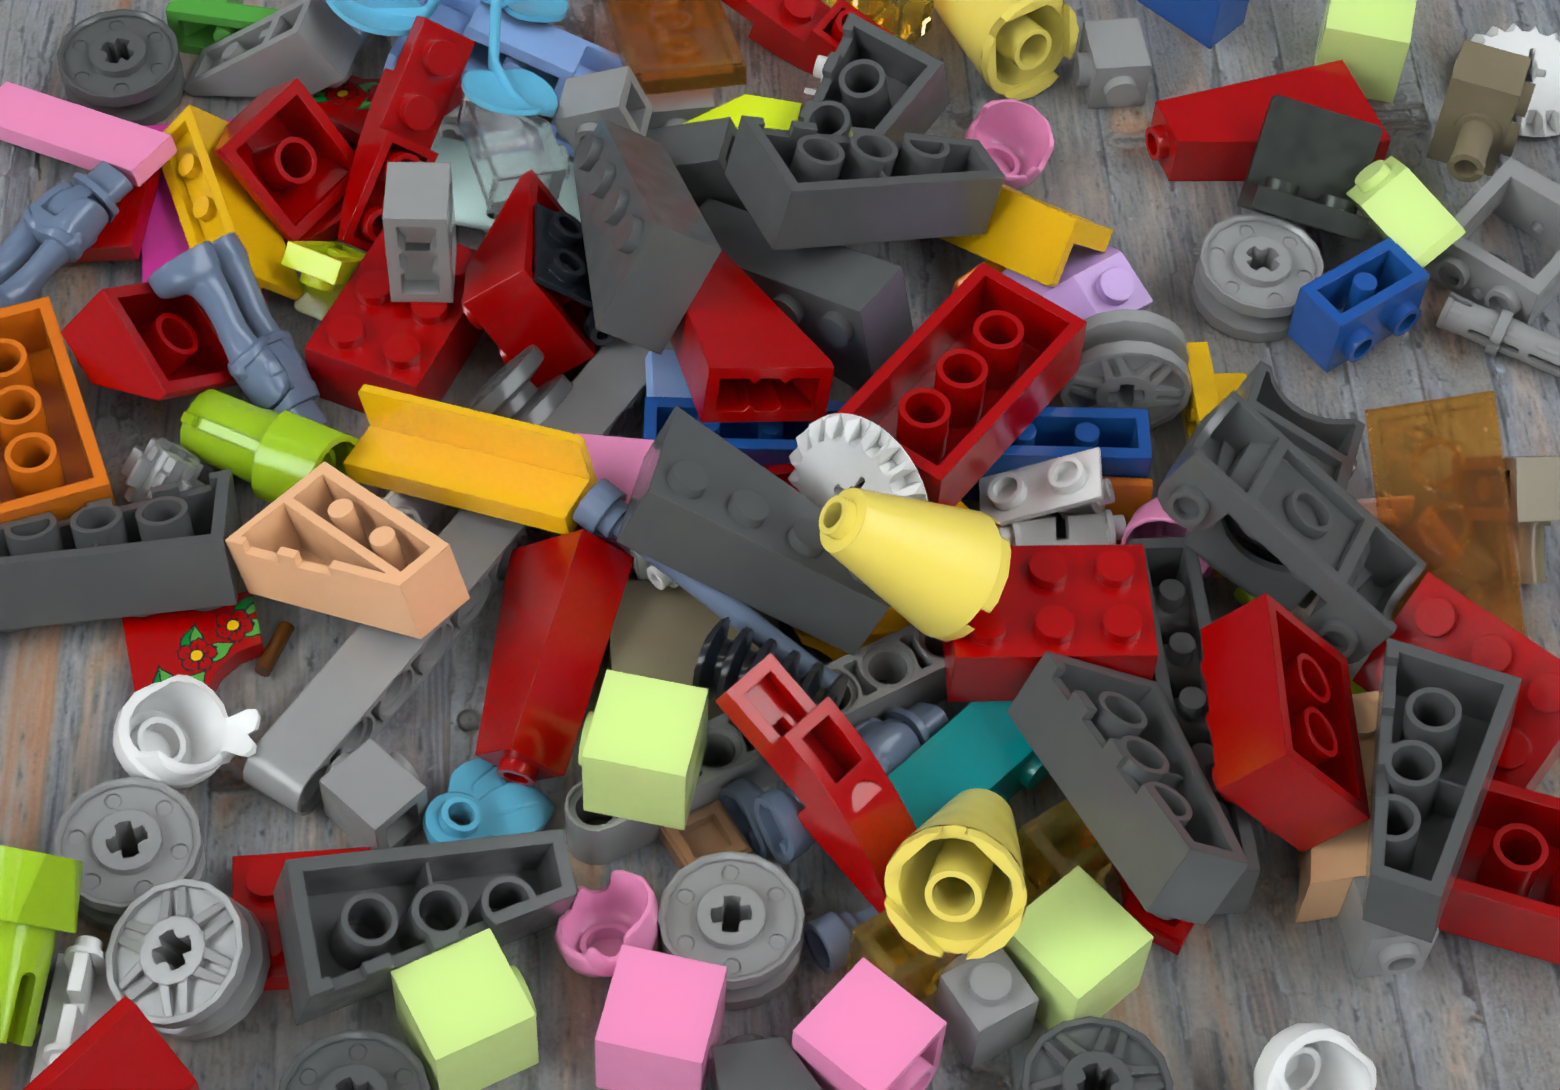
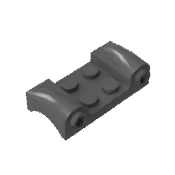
(1327, 443)
(1300, 515)

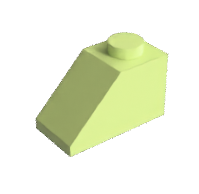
(1404, 210)

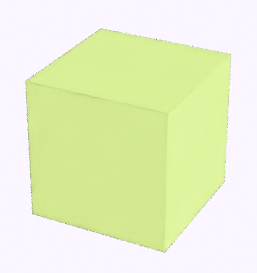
(1370, 40)
(644, 749)
(1078, 950)
(467, 1014)

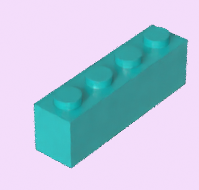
(970, 752)

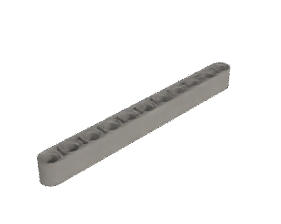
(381, 668)

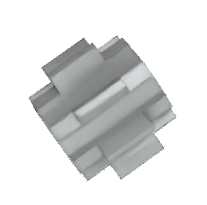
(158, 465)

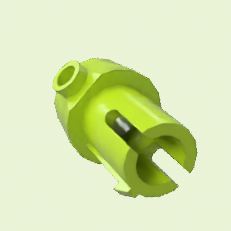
(260, 444)
(35, 903)

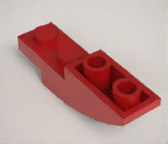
(797, 28)
(401, 122)
(828, 767)

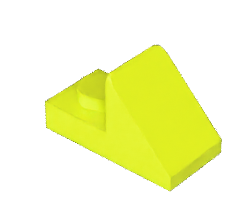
(324, 272)

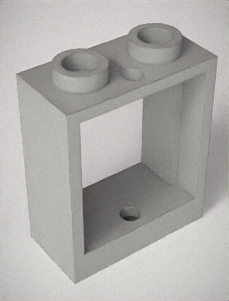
(1529, 204)

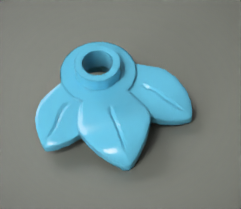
(485, 805)

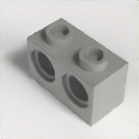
(420, 231)

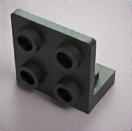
(1307, 166)

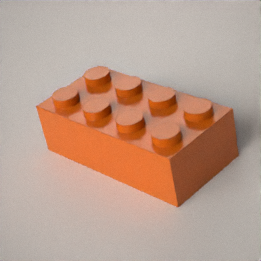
(44, 428)

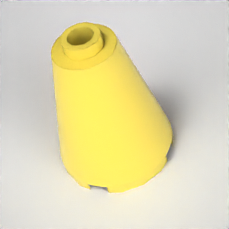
(1013, 41)
(919, 556)
(959, 878)

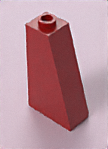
(1217, 129)
(747, 355)
(548, 652)

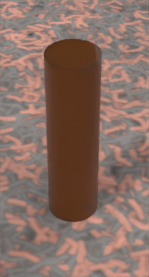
(274, 648)

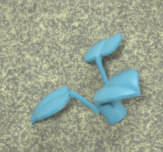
(498, 90)

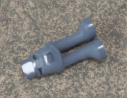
(58, 230)
(258, 351)
(770, 817)

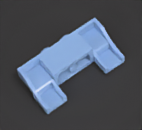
(523, 45)

